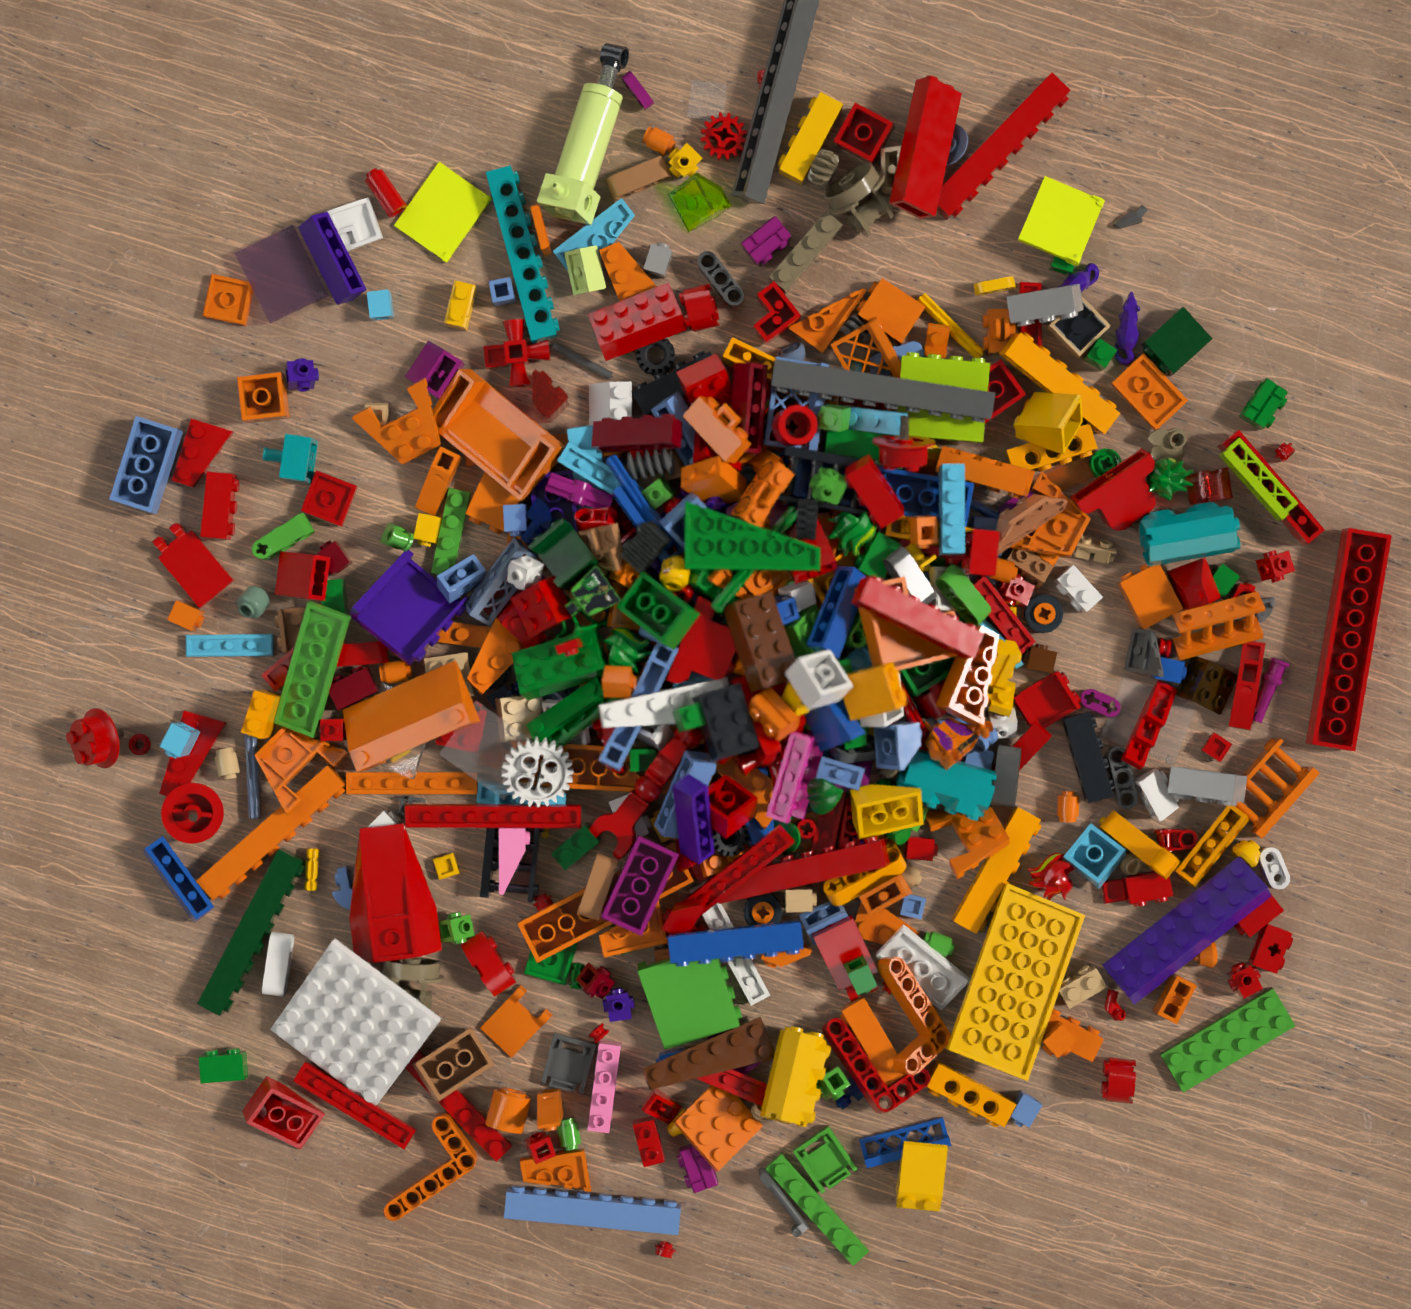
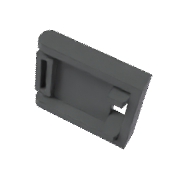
(568, 1066)

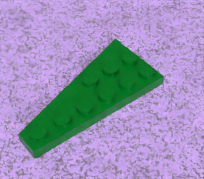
(732, 544)

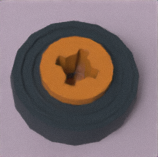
(1036, 616)
(762, 904)

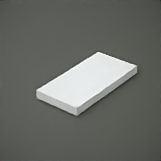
(933, 972)

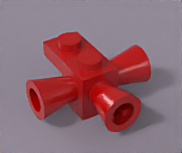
(515, 353)
(750, 761)

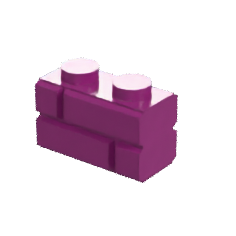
(766, 241)
(699, 1172)

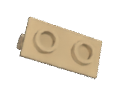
(1103, 551)

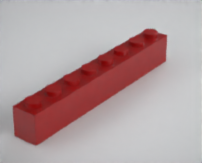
(1001, 145)
(814, 868)

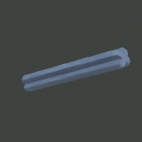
(253, 779)

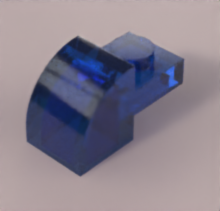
(541, 517)

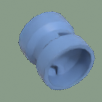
(983, 743)

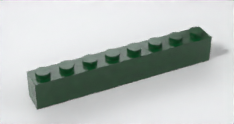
(251, 932)

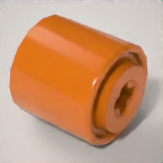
(508, 1110)

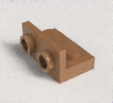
(1030, 567)
(289, 623)

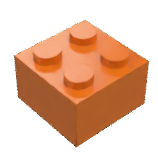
(263, 397)

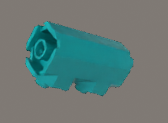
(1191, 535)
(960, 788)

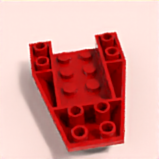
(390, 899)

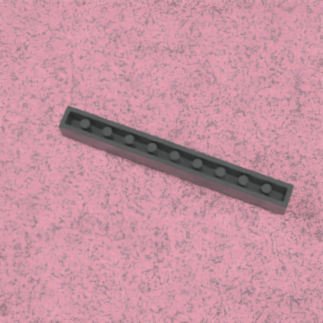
(774, 100)
(883, 389)

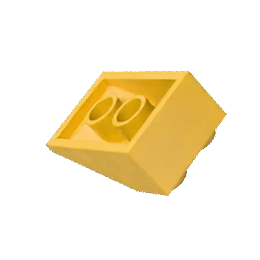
(885, 809)
(921, 1176)

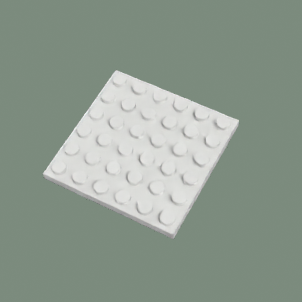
(355, 1023)

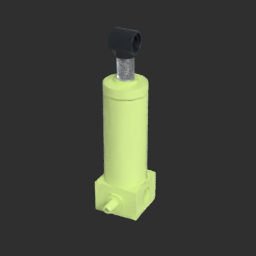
(571, 190)

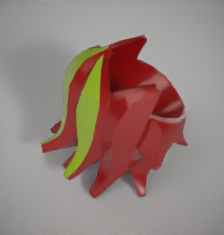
(1052, 876)

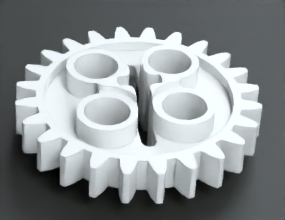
(517, 768)

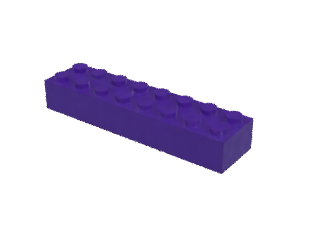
(1187, 930)

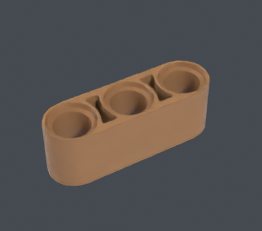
(638, 178)
(597, 886)

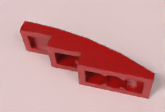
(1149, 724)

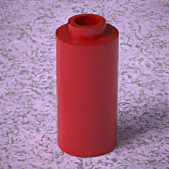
(385, 192)

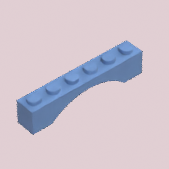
(649, 682)

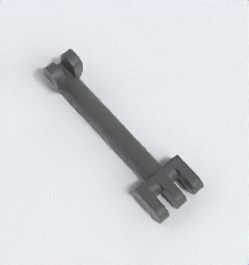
(800, 1226)

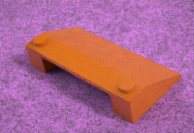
(495, 433)
(408, 716)

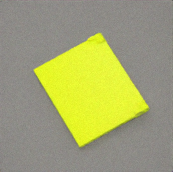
(443, 212)
(1061, 220)

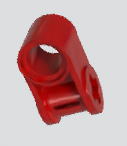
(596, 517)
(1173, 838)

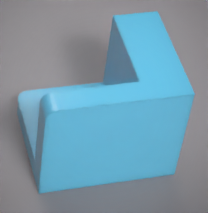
(380, 305)

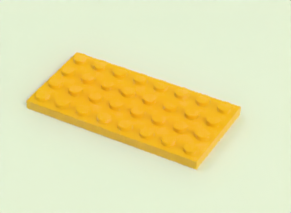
(1015, 982)

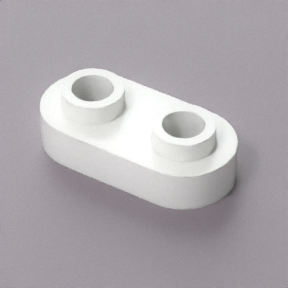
(1274, 867)

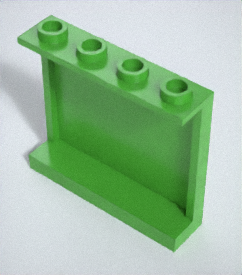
(689, 1000)

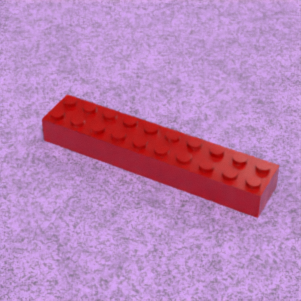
(1348, 639)

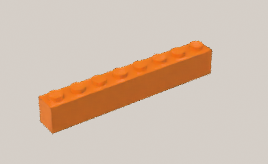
(270, 833)

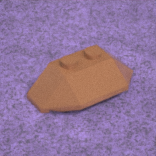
(1026, 518)

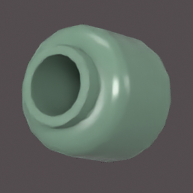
(253, 602)

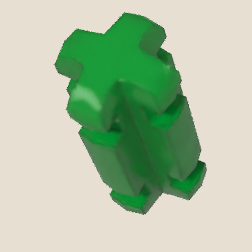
(578, 967)

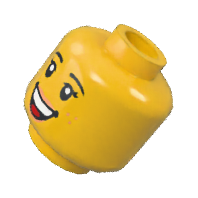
(673, 573)

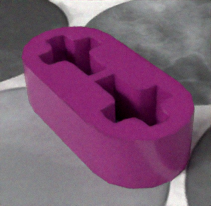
(637, 90)
(1097, 707)

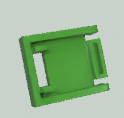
(827, 1161)

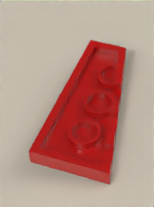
(184, 768)

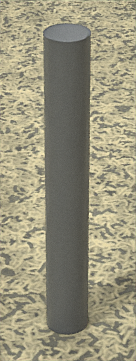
(582, 361)

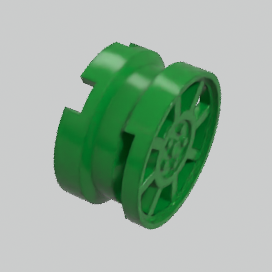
(1103, 461)

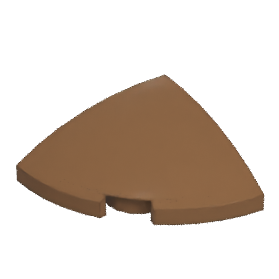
(604, 544)

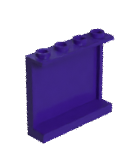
(406, 609)

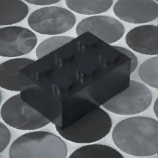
(727, 721)

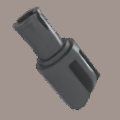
(863, 337)

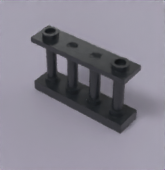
(817, 459)
(492, 864)

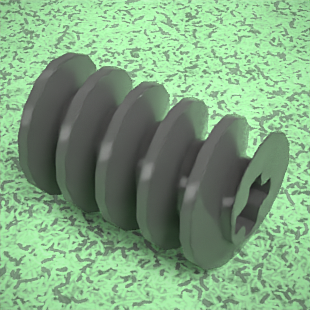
(650, 464)

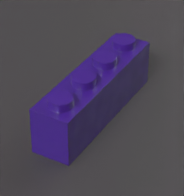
(332, 258)
(693, 818)

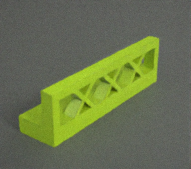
(1254, 483)

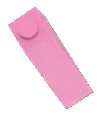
(511, 849)

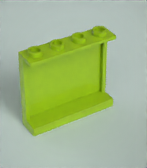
(948, 372)

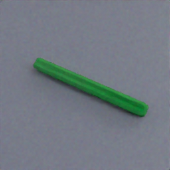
(742, 576)

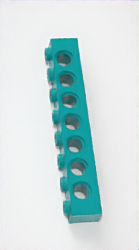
(497, 181)

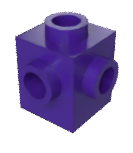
(301, 375)
(615, 1012)

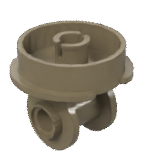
(851, 188)
(415, 969)

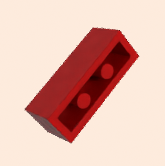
(874, 491)
(219, 505)

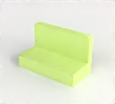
(585, 270)

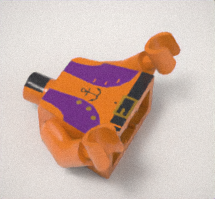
(953, 739)

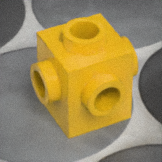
(689, 155)

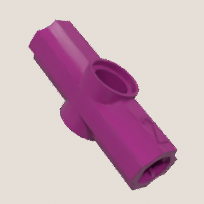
(577, 492)

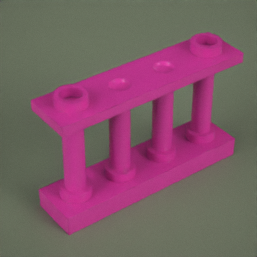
(796, 771)

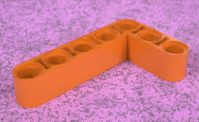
(916, 1014)
(437, 1174)

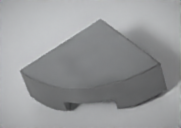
(1269, 604)

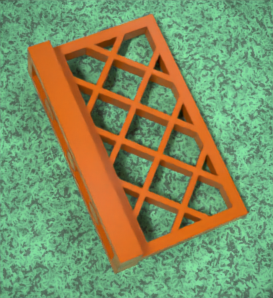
(883, 345)

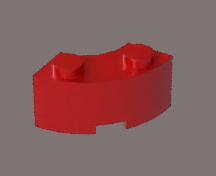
(487, 961)

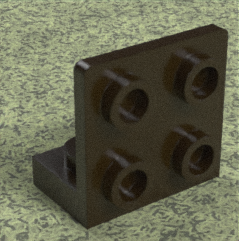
(1207, 684)

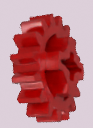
(715, 135)

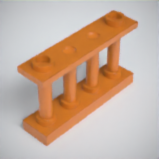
(1219, 637)
(1290, 792)

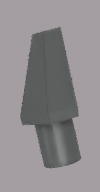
(1131, 218)

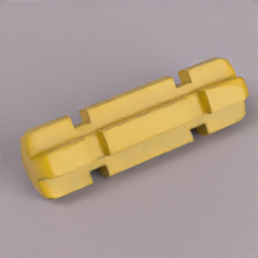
(311, 871)

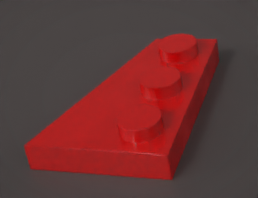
(198, 451)

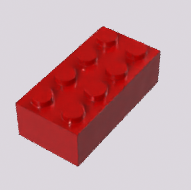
(637, 321)

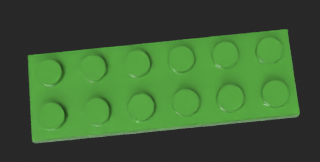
(312, 669)
(1227, 1039)

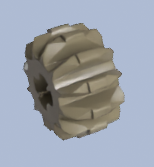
(823, 168)

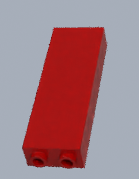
(925, 147)

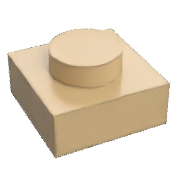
(380, 411)

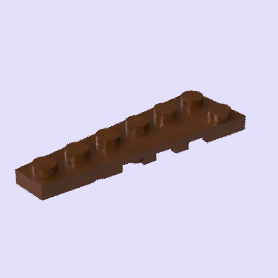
(718, 1054)

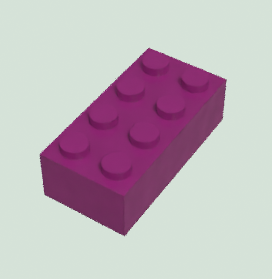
(639, 885)

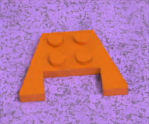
(408, 434)
(1062, 532)
(758, 583)
(286, 756)
(979, 837)

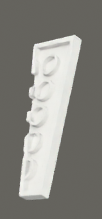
(654, 707)

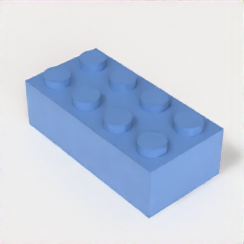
(146, 465)

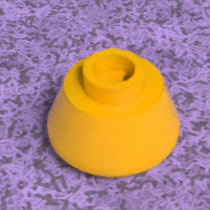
(1248, 852)

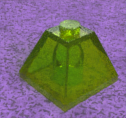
(699, 201)

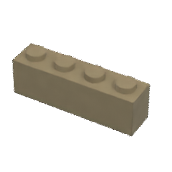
(806, 252)

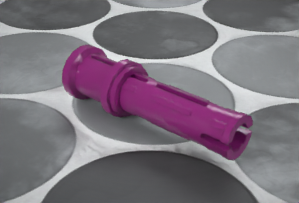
(1272, 680)

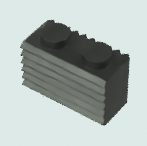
(645, 546)

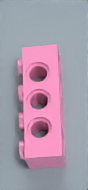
(604, 1086)

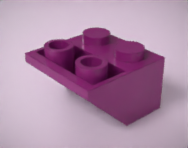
(436, 366)

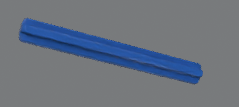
(633, 493)

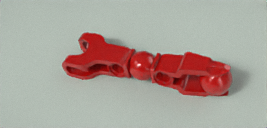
(646, 789)

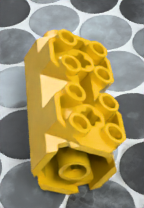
(794, 1076)

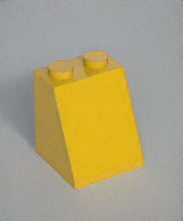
(1050, 420)

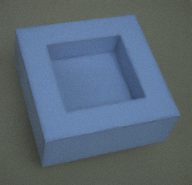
(913, 906)

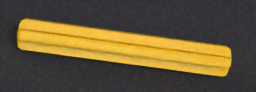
(955, 330)

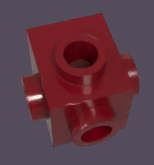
(595, 980)

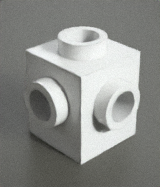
(524, 572)
(1005, 726)

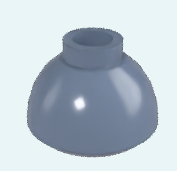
(793, 351)

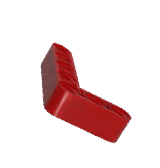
(869, 1072)

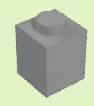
(658, 260)

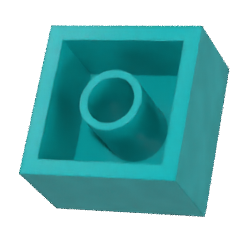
(296, 458)

